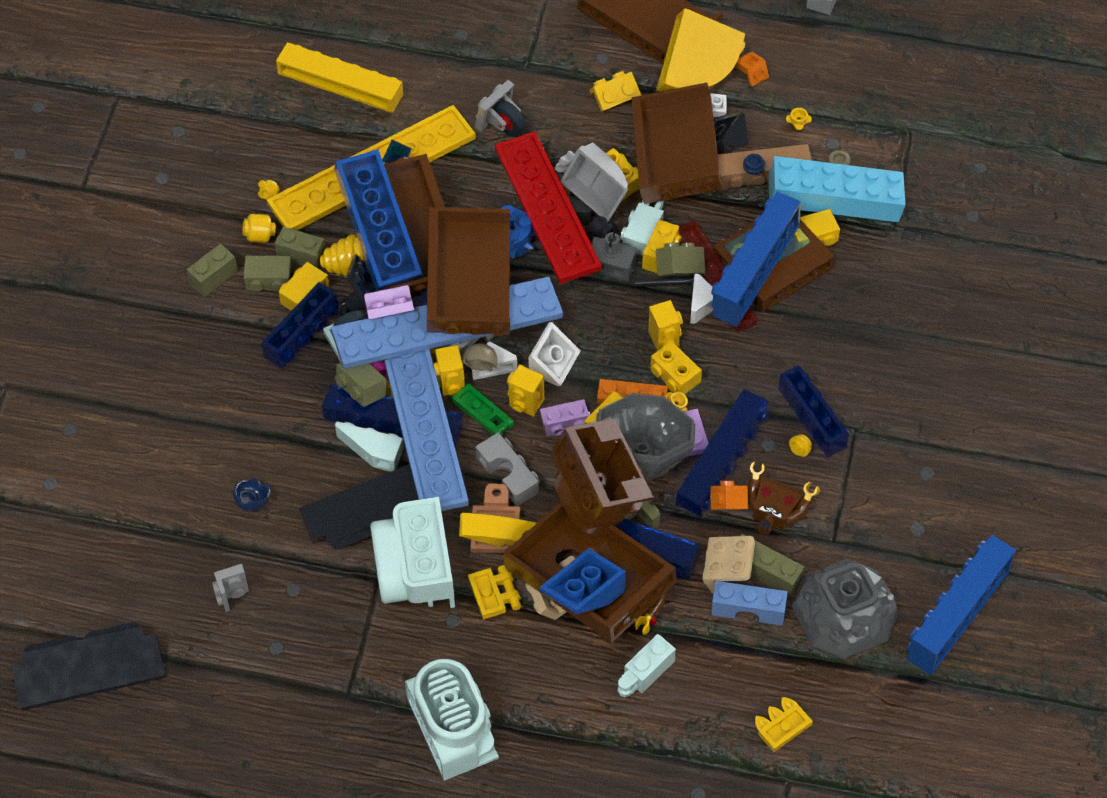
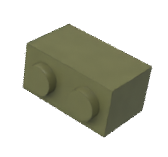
(300, 247)
(680, 260)
(212, 270)
(267, 272)
(362, 383)

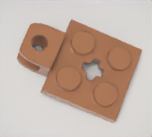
(497, 505)

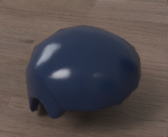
(251, 494)

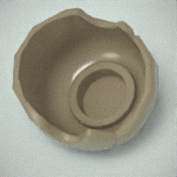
(480, 357)

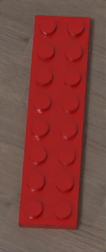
(548, 207)

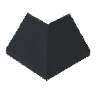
(730, 132)

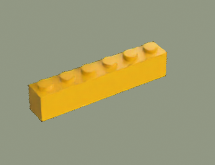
(340, 77)

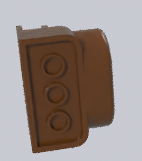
(597, 476)

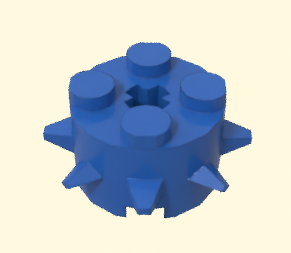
(520, 232)

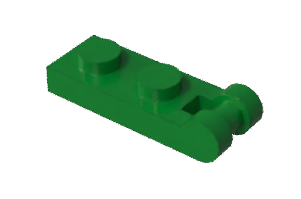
(482, 410)

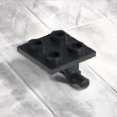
(362, 284)

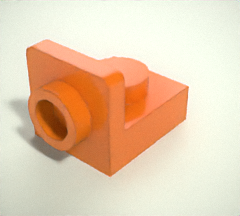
(754, 67)

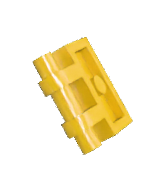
(487, 593)

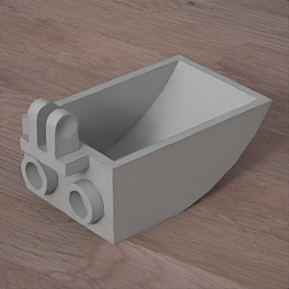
(593, 179)

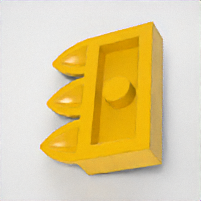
(783, 725)

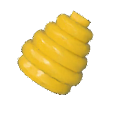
(339, 255)

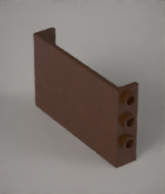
(641, 22)
(676, 143)
(415, 193)
(468, 271)

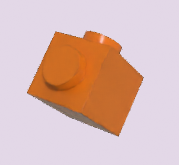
(729, 496)

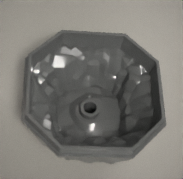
(653, 430)
(845, 608)

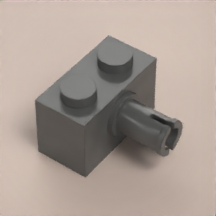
(615, 258)

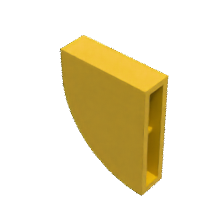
(699, 52)

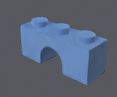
(735, 598)

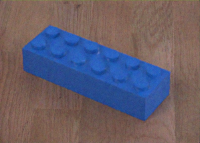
(377, 220)
(756, 258)
(960, 604)

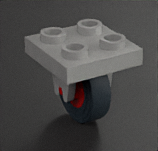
(500, 111)

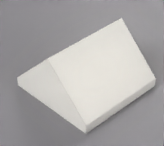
(553, 355)

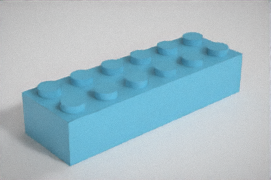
(840, 188)

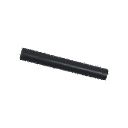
(664, 281)

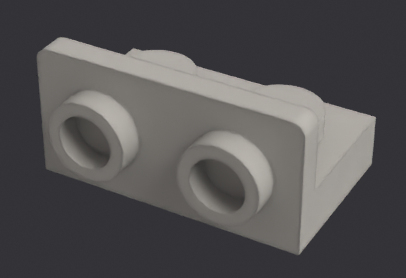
(228, 584)

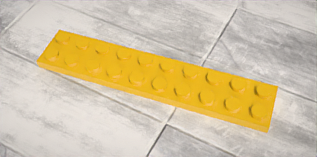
(322, 194)

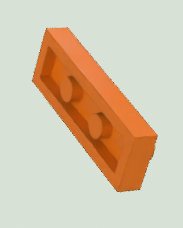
(607, 387)

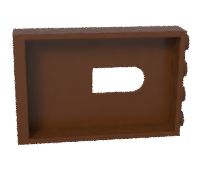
(646, 574)

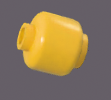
(258, 228)

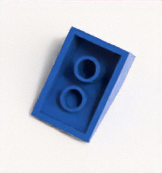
(586, 583)

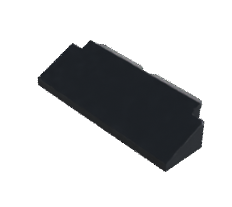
(348, 514)
(87, 666)

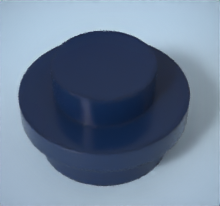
(753, 164)

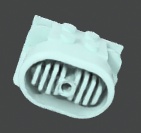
(413, 554)
(451, 717)

